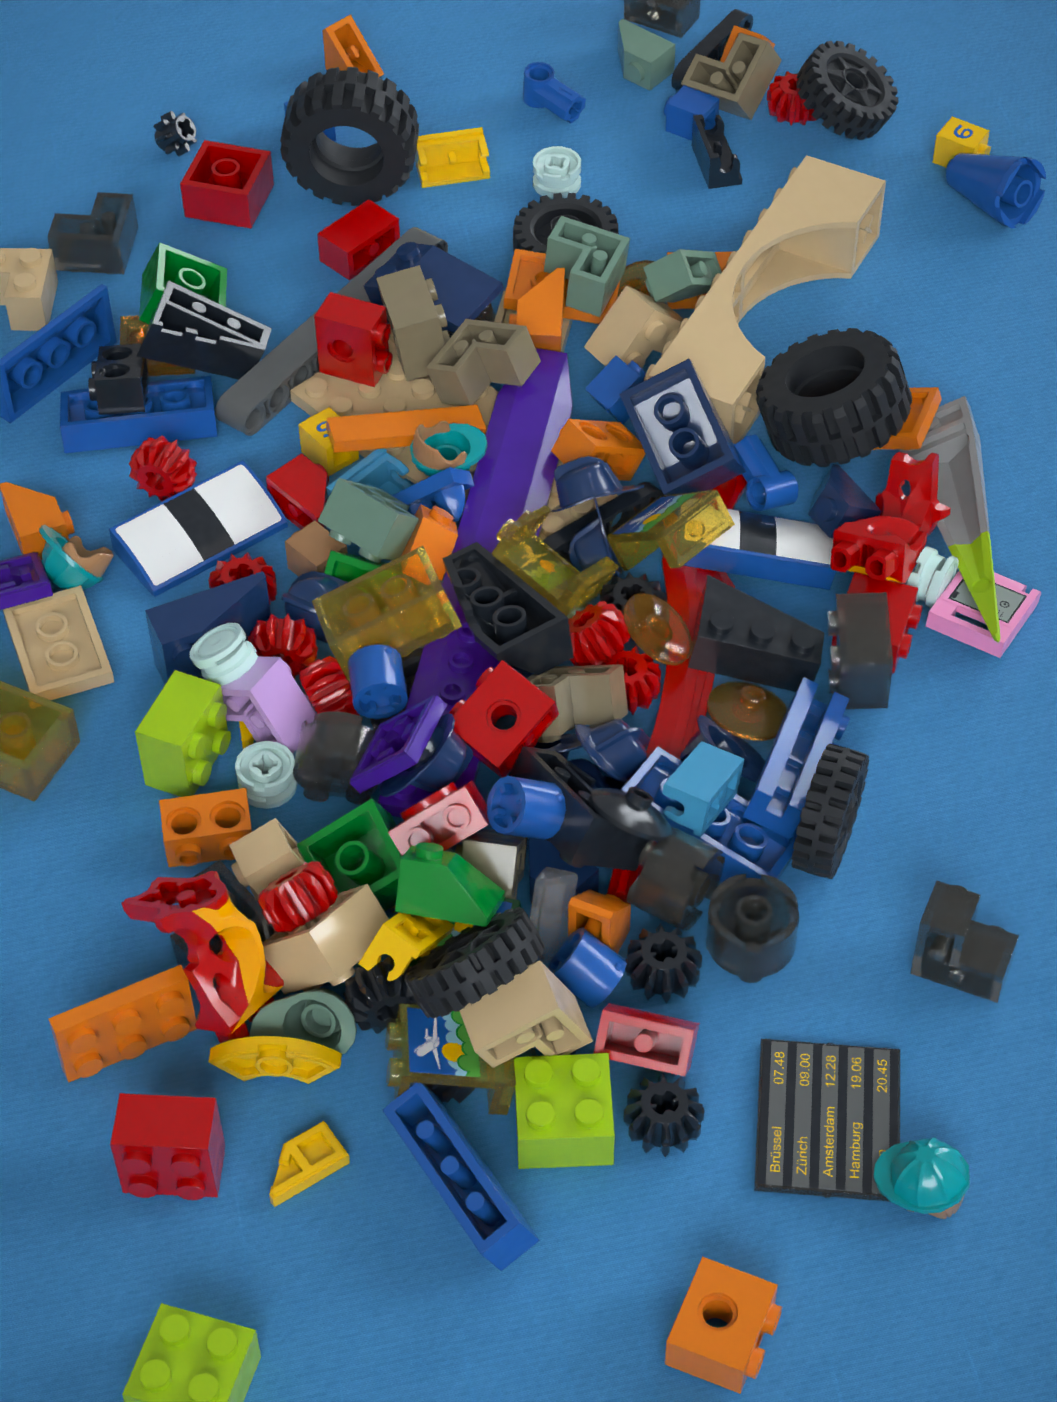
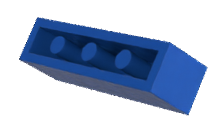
(460, 1176)

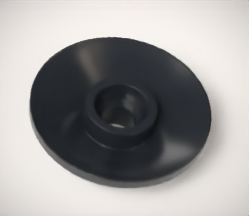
(631, 812)

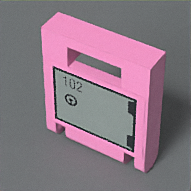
(1013, 611)

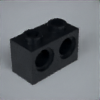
(119, 380)

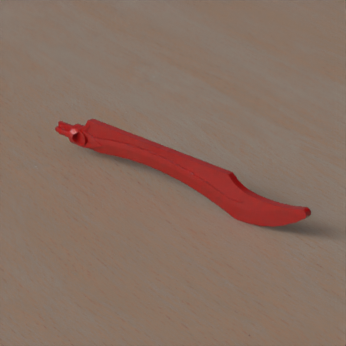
(684, 688)

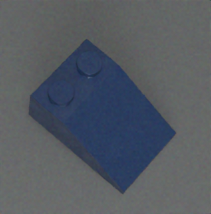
(458, 285)
(682, 431)
(180, 623)

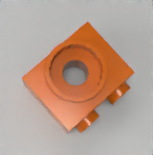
(727, 1352)

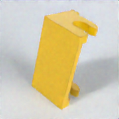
(452, 157)
(405, 939)

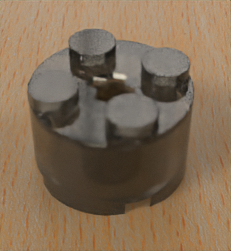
(330, 754)
(676, 878)
(752, 926)

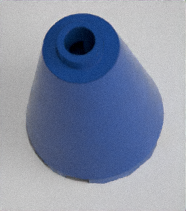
(999, 185)

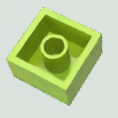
(183, 735)
(564, 1111)
(193, 1360)

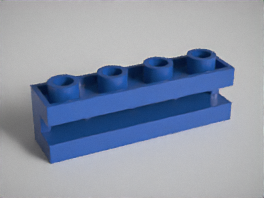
(794, 758)

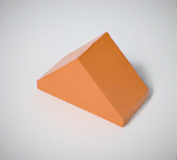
(347, 48)

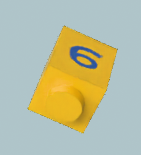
(957, 138)
(317, 445)

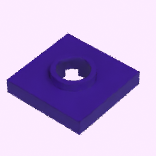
(23, 580)
(398, 743)

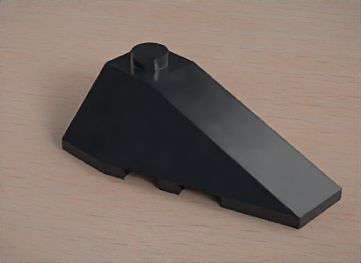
(507, 612)

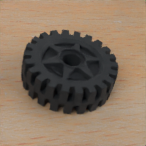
(847, 90)
(539, 219)
(830, 811)
(474, 963)

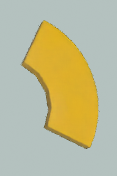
(275, 1057)

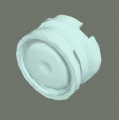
(556, 171)
(932, 575)
(223, 654)
(266, 774)

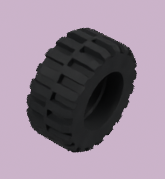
(357, 102)
(834, 397)

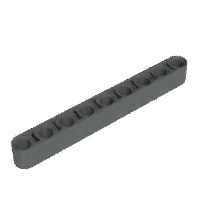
(267, 386)

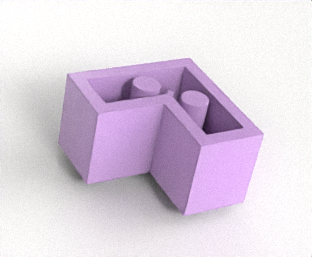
(269, 702)

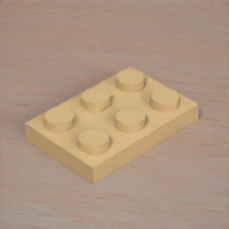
(58, 645)

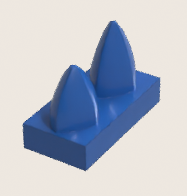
(442, 489)

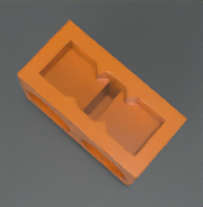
(601, 440)
(204, 826)

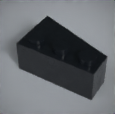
(202, 335)
(752, 640)
(585, 834)

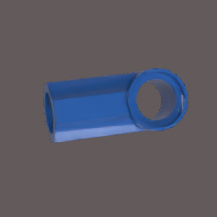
(543, 90)
(766, 484)

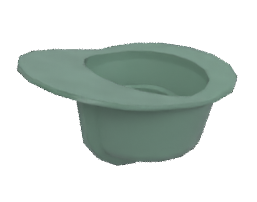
(310, 1016)

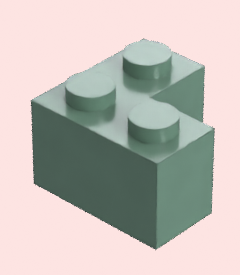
(591, 260)
(368, 519)

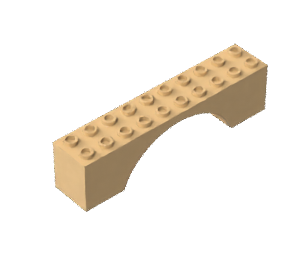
(810, 232)

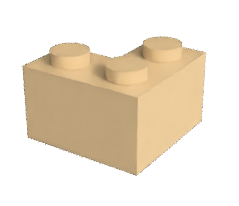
(27, 286)
(633, 329)
(265, 856)
(327, 945)
(524, 1015)

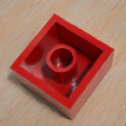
(227, 184)
(168, 1145)

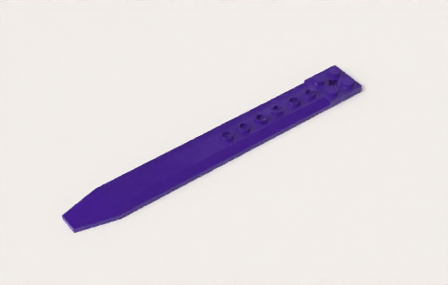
(507, 482)

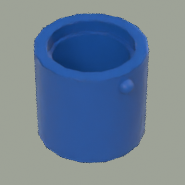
(377, 681)
(526, 807)
(587, 967)

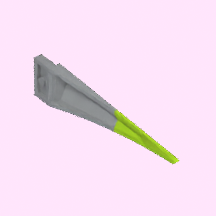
(963, 489)

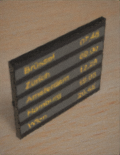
(825, 1117)

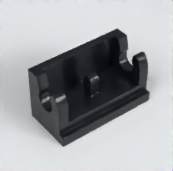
(714, 154)

